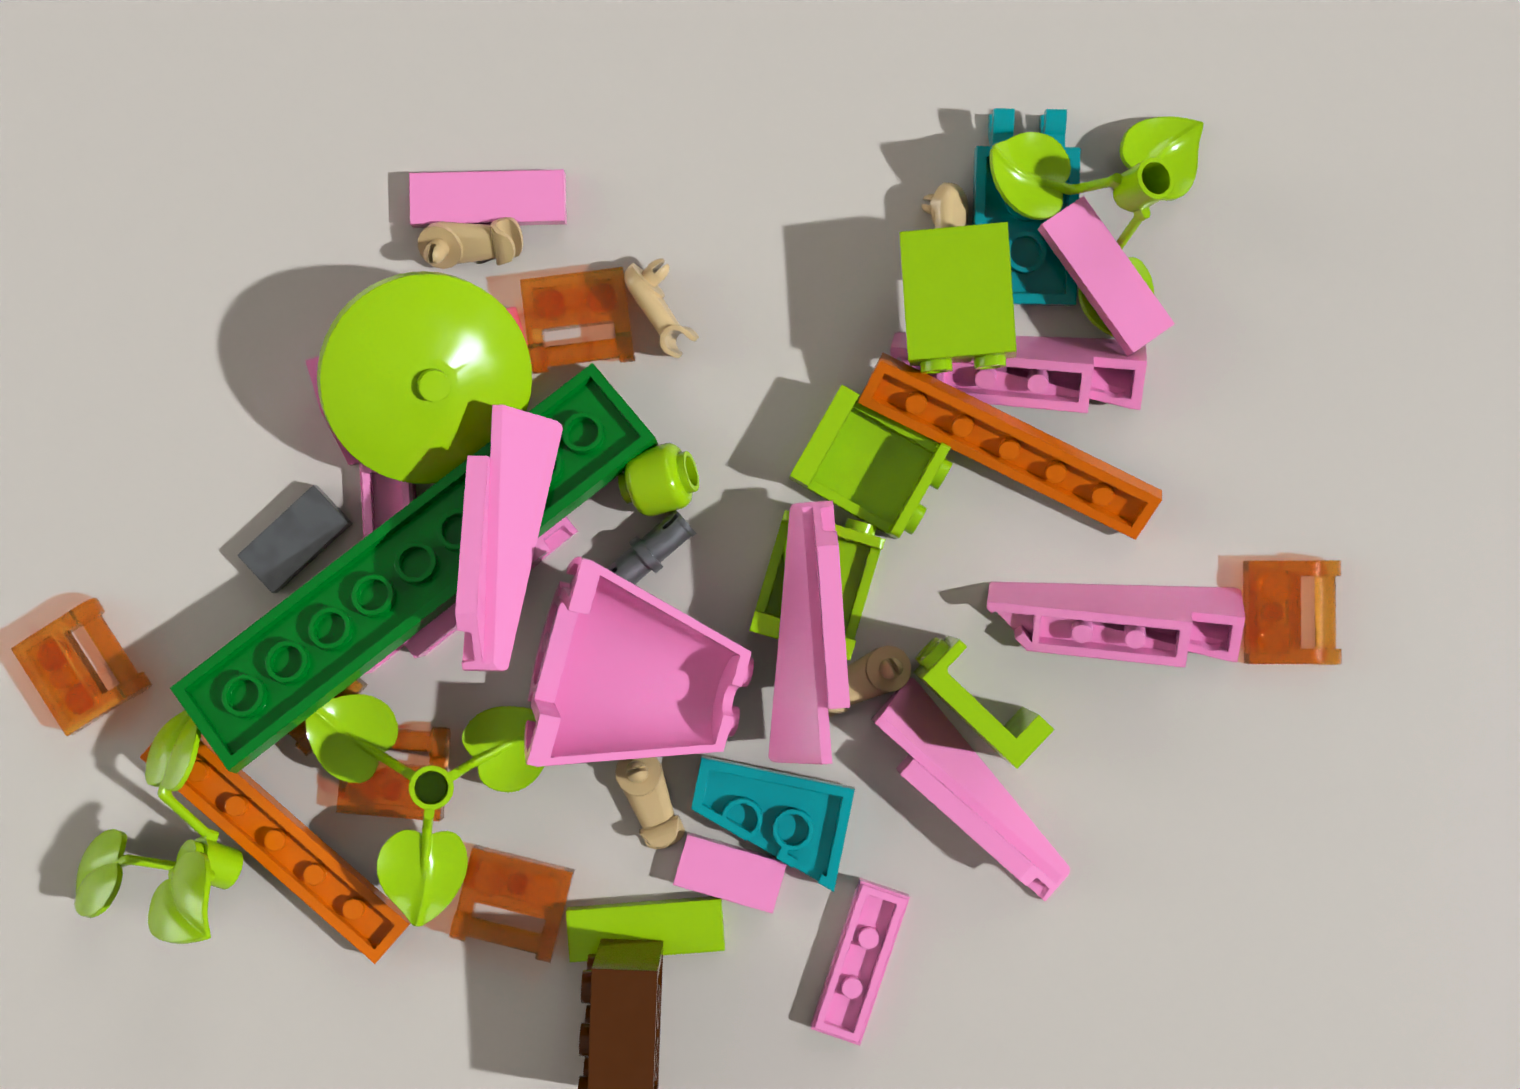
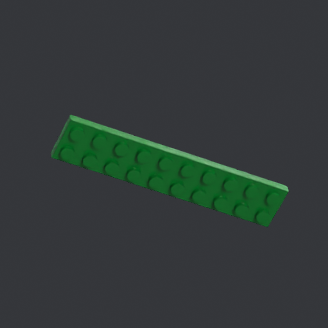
(387, 586)

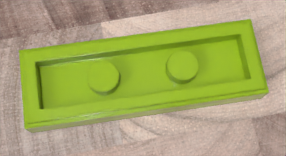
(681, 924)

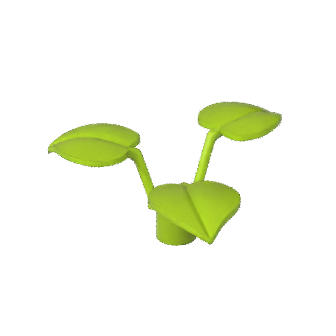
(1160, 162)
(417, 868)
(179, 903)

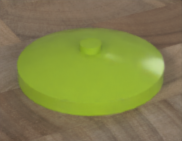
(417, 373)

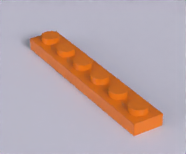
(1010, 446)
(293, 854)

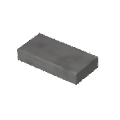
(294, 539)

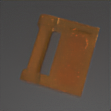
(577, 302)
(1274, 612)
(66, 675)
(387, 790)
(516, 886)

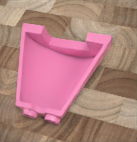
(628, 676)

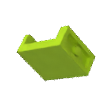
(958, 297)
(871, 465)
(858, 559)
(1012, 741)

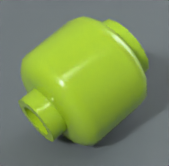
(659, 480)

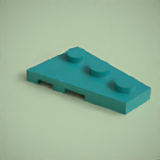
(781, 812)

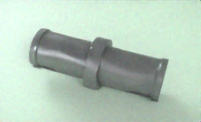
(653, 548)

